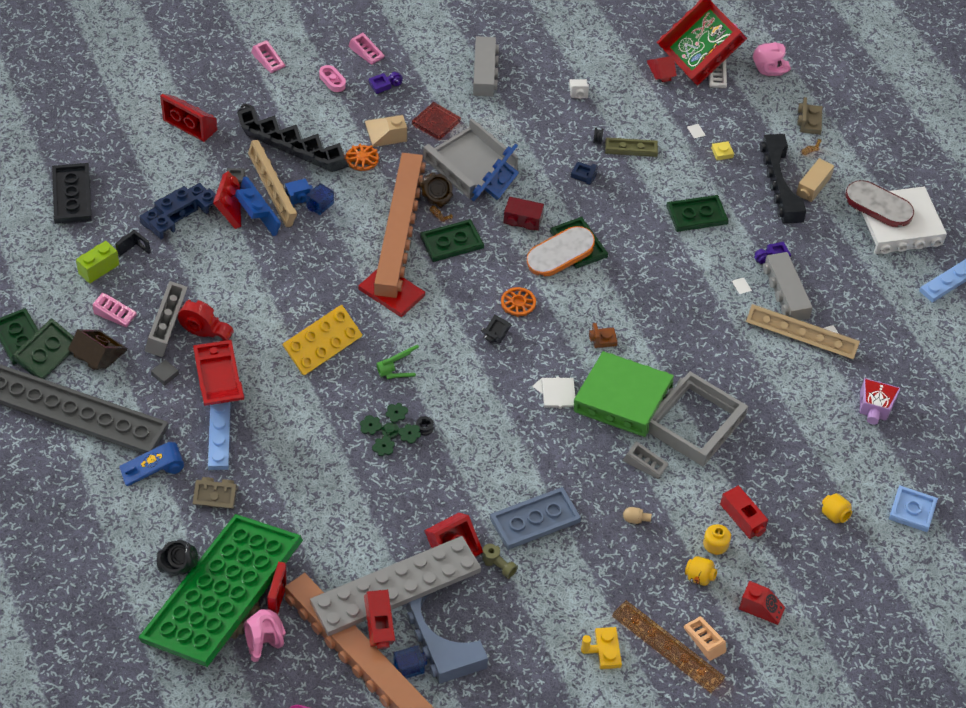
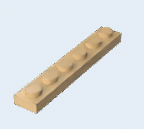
(272, 184)
(803, 331)

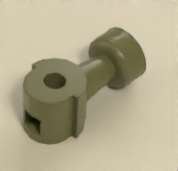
(492, 556)

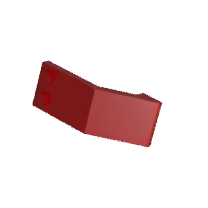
(218, 373)

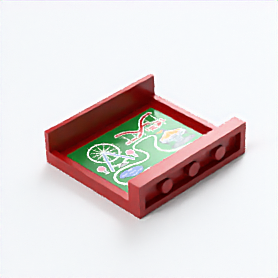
(701, 40)

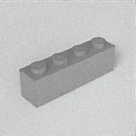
(485, 66)
(787, 286)
(165, 319)

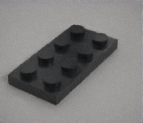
(71, 193)

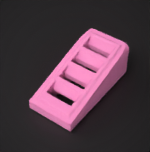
(265, 46)
(355, 46)
(104, 302)

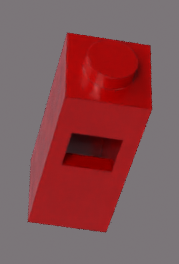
(744, 512)
(379, 619)

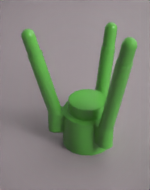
(387, 366)

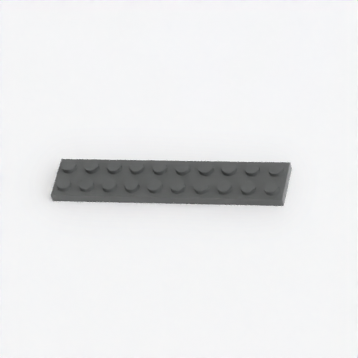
(80, 411)

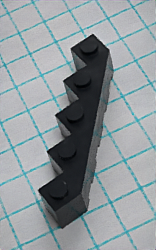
(291, 141)

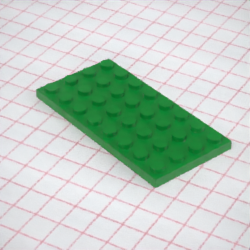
(220, 590)

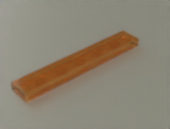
(668, 646)

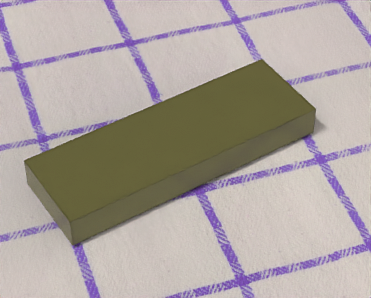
(631, 147)

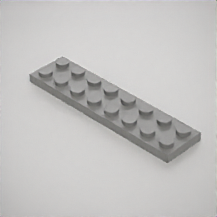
(404, 580)

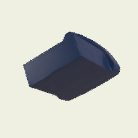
(584, 172)

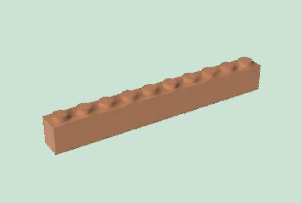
(399, 226)
(355, 650)

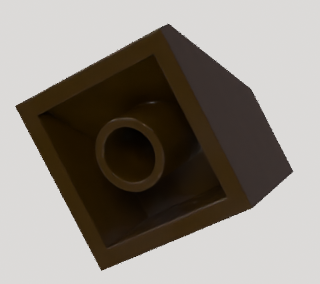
(96, 348)

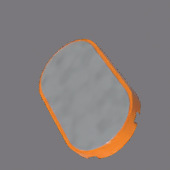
(560, 251)

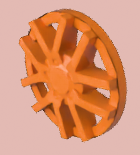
(362, 157)
(518, 301)

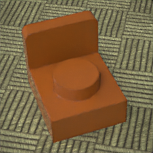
(602, 337)

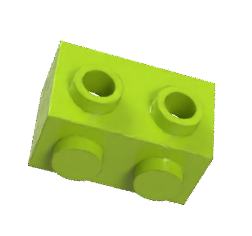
(97, 262)

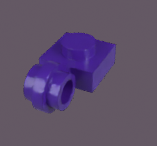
(382, 83)
(775, 248)

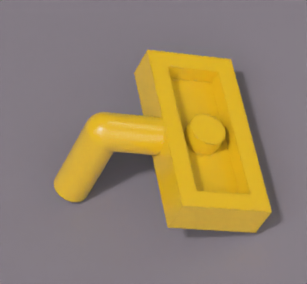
(606, 647)

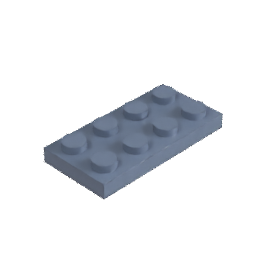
(535, 518)

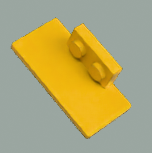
(322, 340)

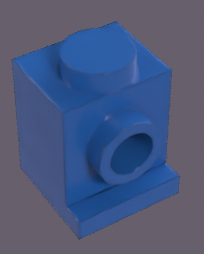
(297, 191)

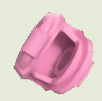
(767, 58)
(263, 628)

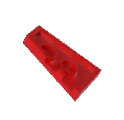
(226, 200)

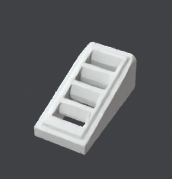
(722, 74)

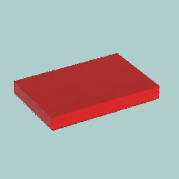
(405, 299)

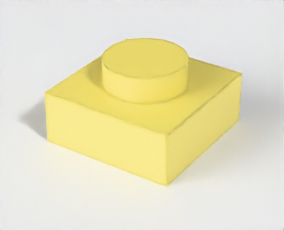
(722, 150)

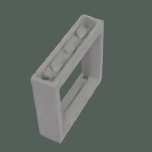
(710, 392)

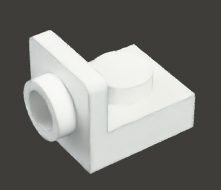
(579, 88)

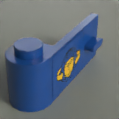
(163, 457)

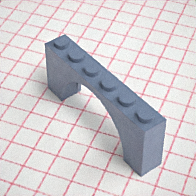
(447, 658)

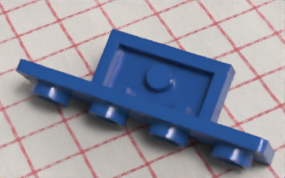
(501, 177)
(256, 206)

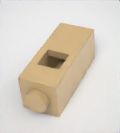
(815, 180)

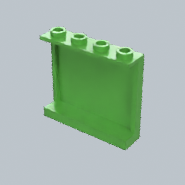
(622, 393)

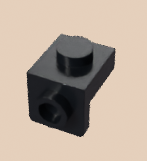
(496, 329)

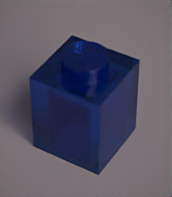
(319, 199)
(410, 661)

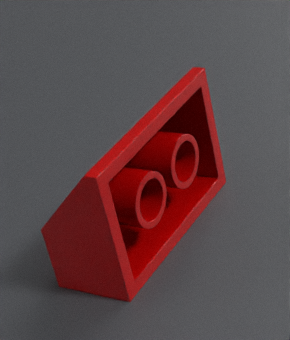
(188, 117)

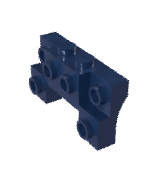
(176, 207)

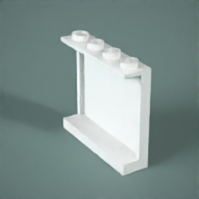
(921, 232)

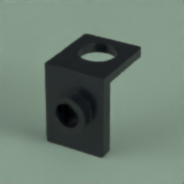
(130, 241)

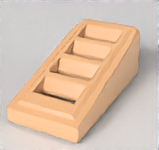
(713, 648)

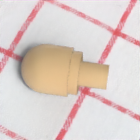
(636, 515)

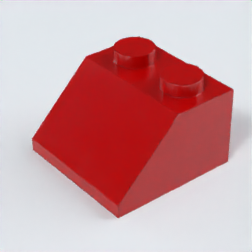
(452, 528)

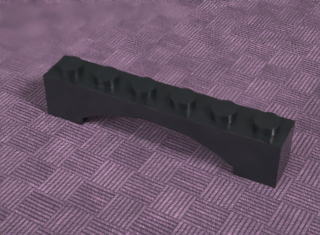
(790, 207)

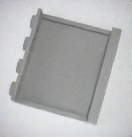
(467, 157)

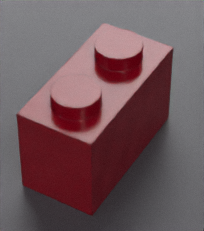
(523, 213)

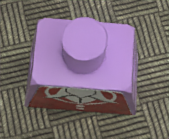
(877, 400)

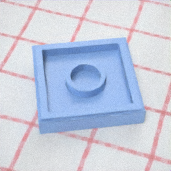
(913, 508)

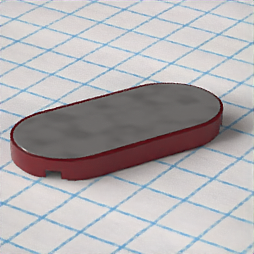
(879, 203)

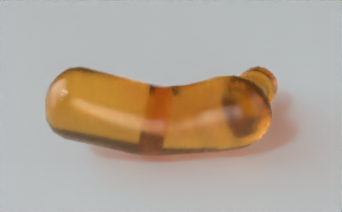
(808, 149)
(438, 214)

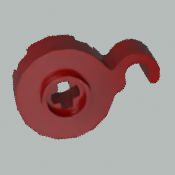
(200, 320)

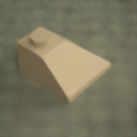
(387, 130)

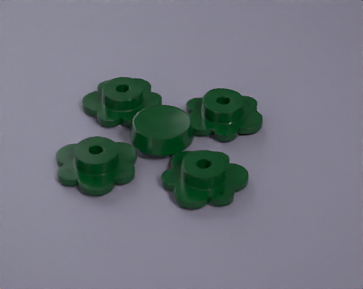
(390, 430)

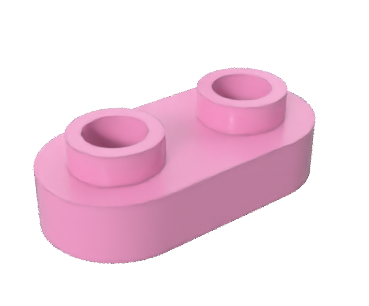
(332, 78)

